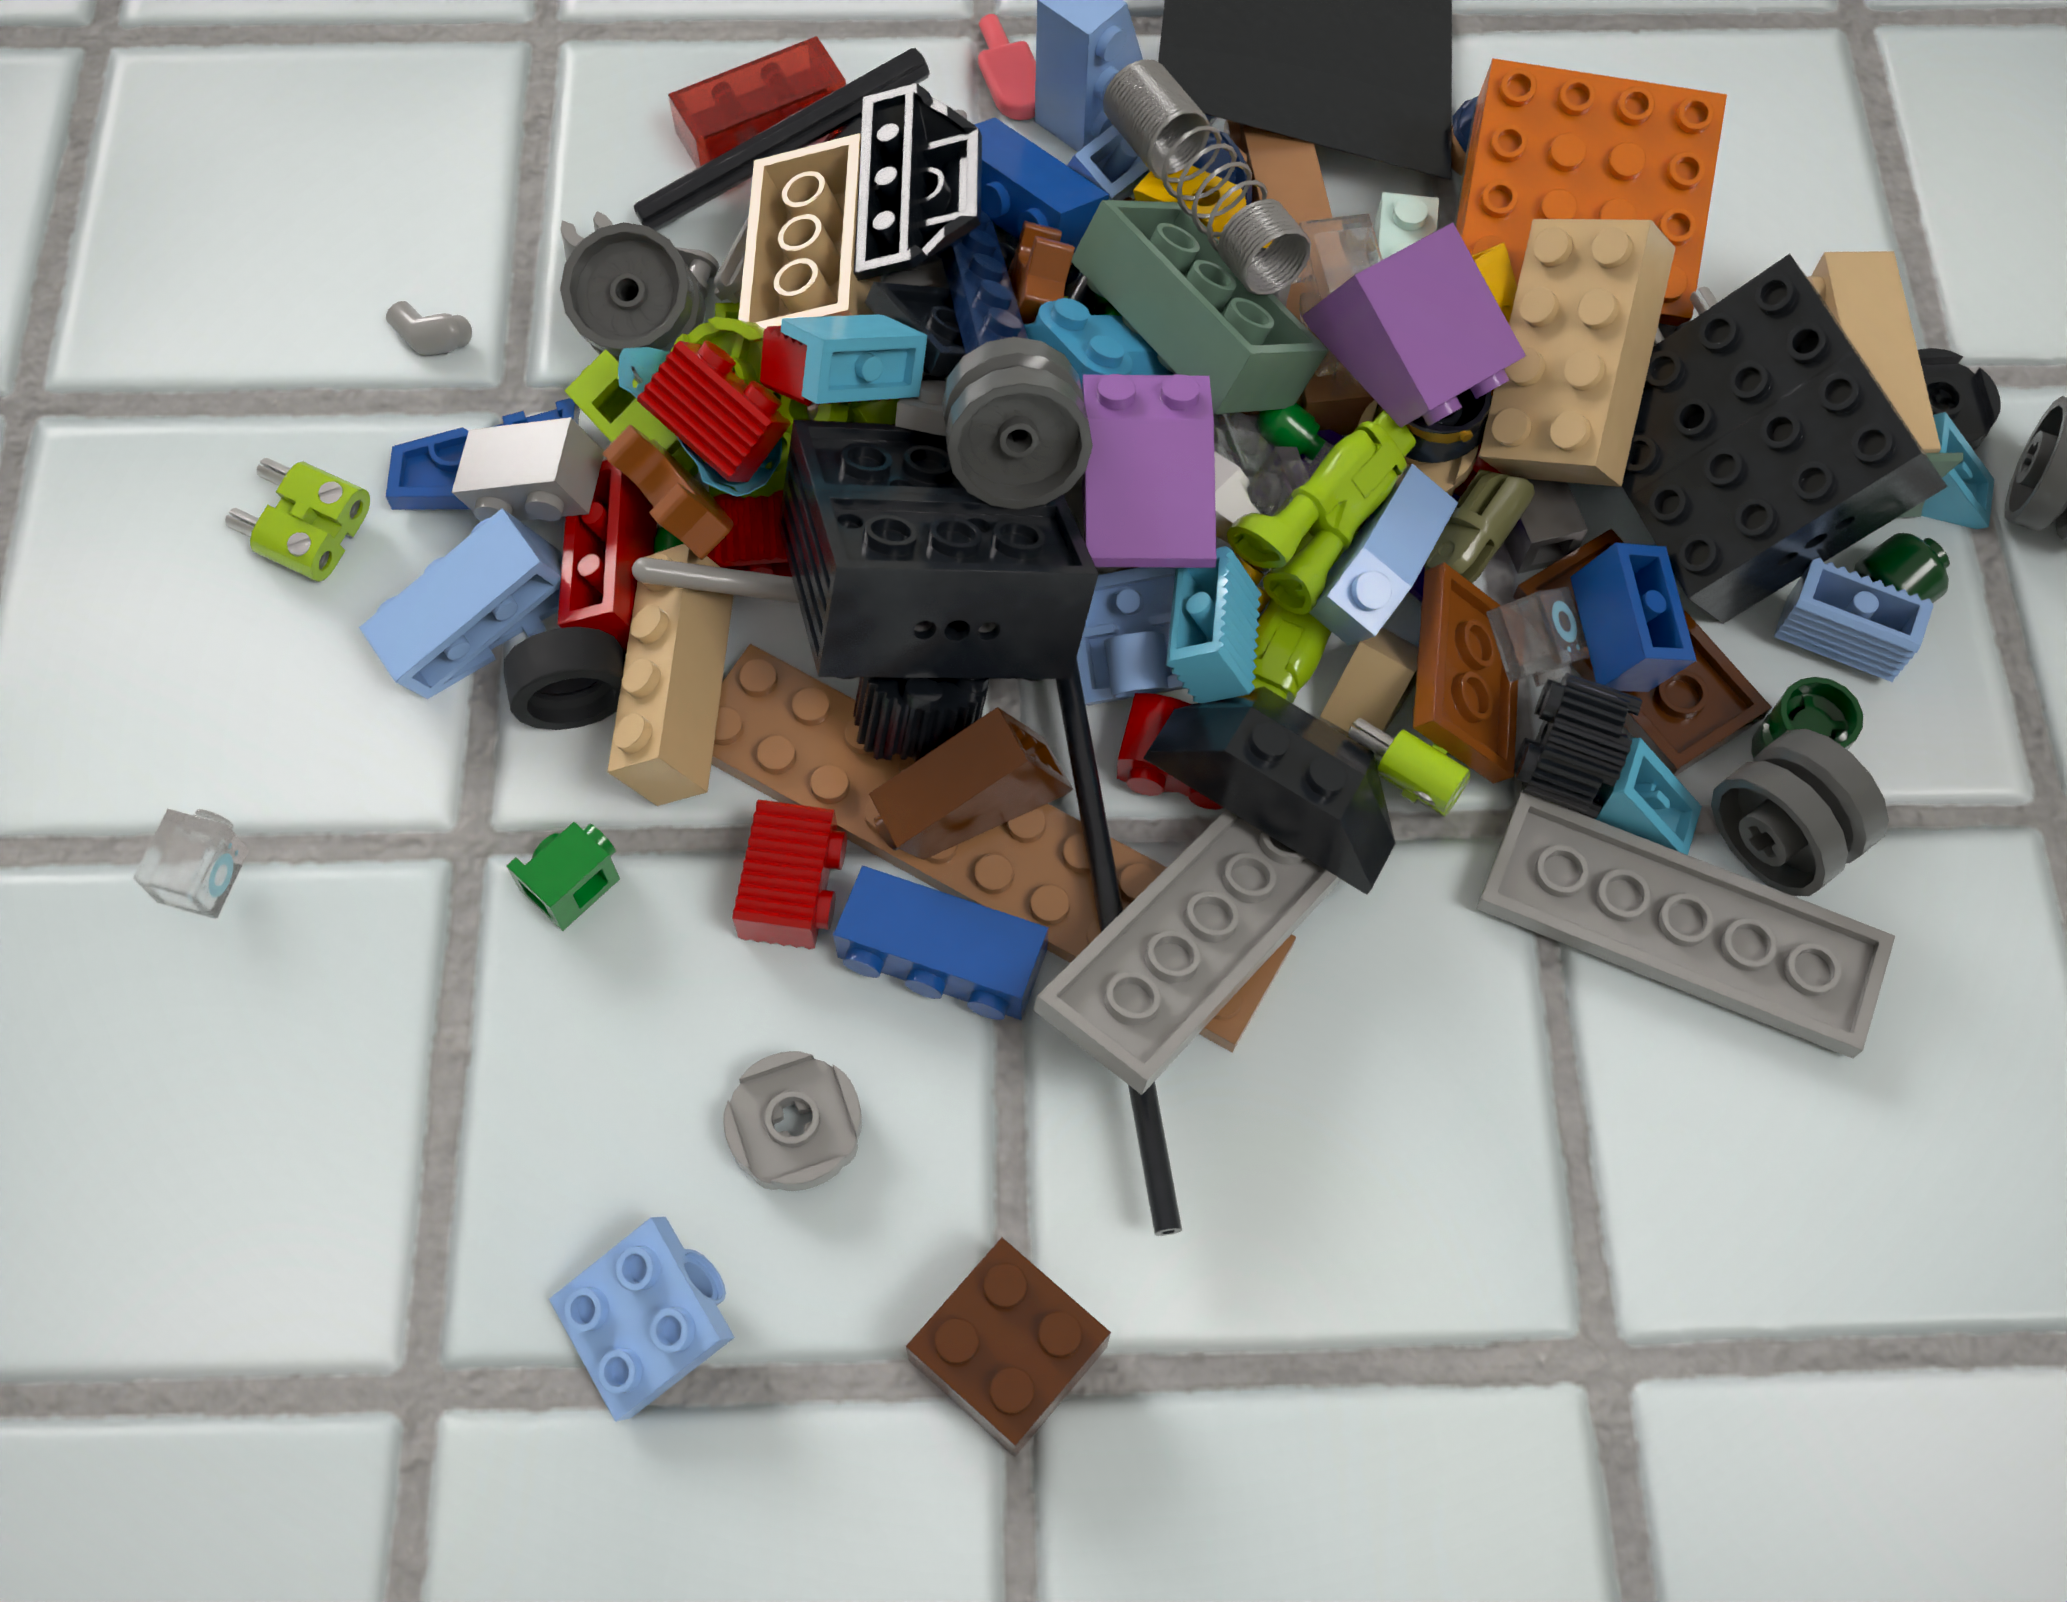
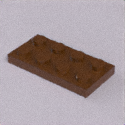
(1690, 710)

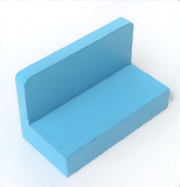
(858, 357)

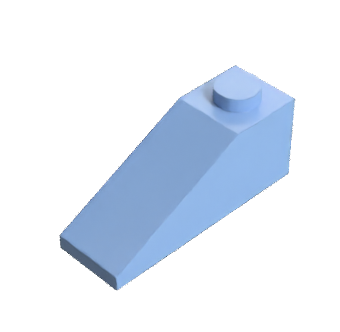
(1384, 558)

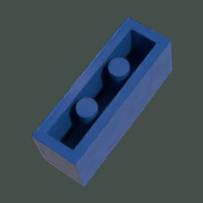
(1033, 186)
(940, 944)

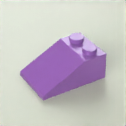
(1150, 471)

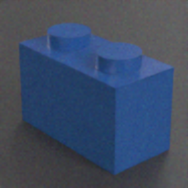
(1632, 617)

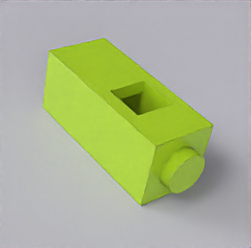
(614, 408)

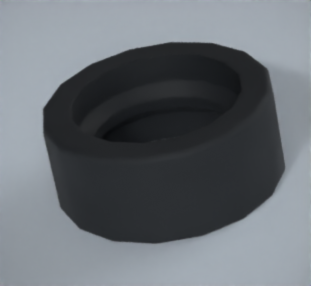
(564, 678)

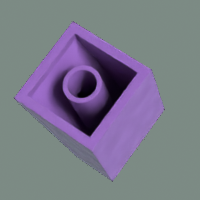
(1419, 329)

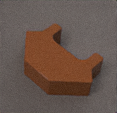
(1039, 268)
(677, 497)

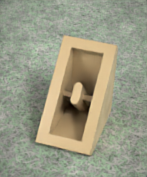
(1373, 683)

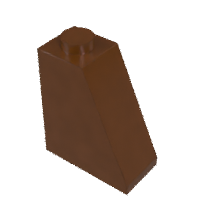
(968, 786)

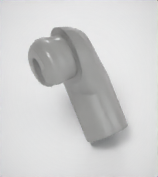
(431, 333)

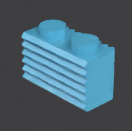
(1214, 629)

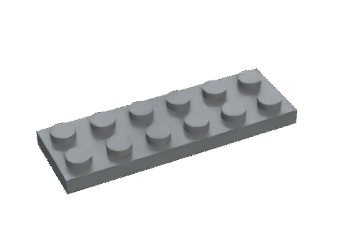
(1688, 924)
(1183, 949)

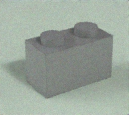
(529, 470)

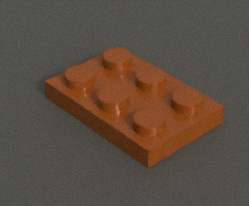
(1461, 679)

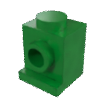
(567, 873)

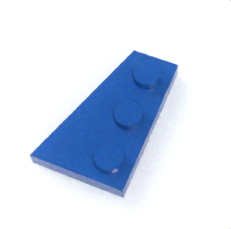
(426, 468)

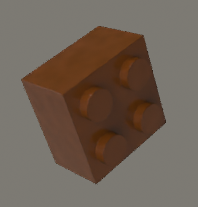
(1008, 1346)

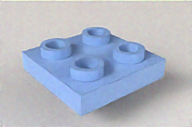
(1128, 636)
(644, 1316)

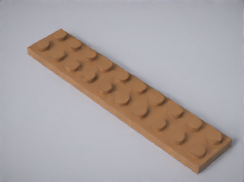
(801, 749)

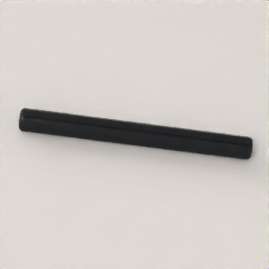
(788, 135)

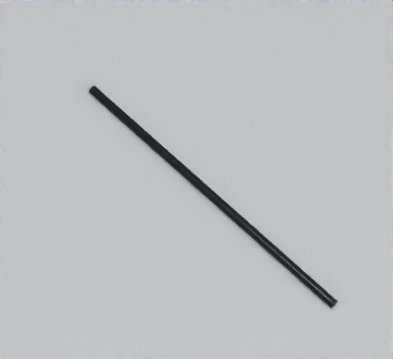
(1109, 905)

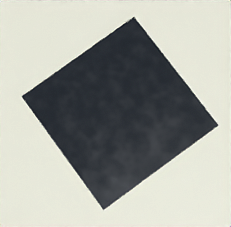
(1322, 71)

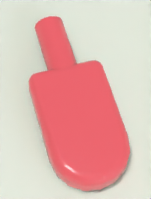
(1008, 71)

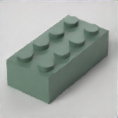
(1194, 308)

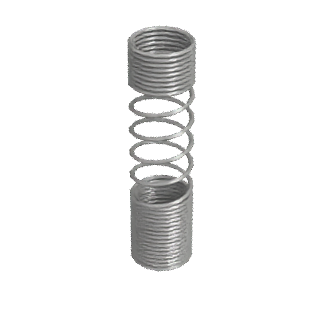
(1171, 136)

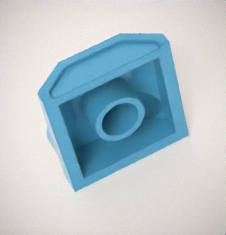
(1093, 341)

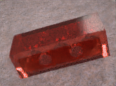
(751, 98)

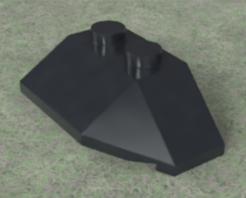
(914, 181)
(1284, 778)

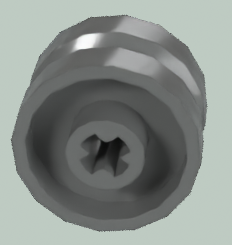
(630, 290)
(1016, 423)
(2040, 479)
(1800, 812)

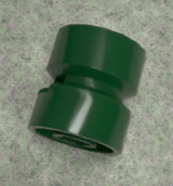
(1816, 706)

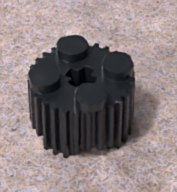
(915, 713)
(1576, 743)

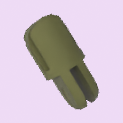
(1481, 522)

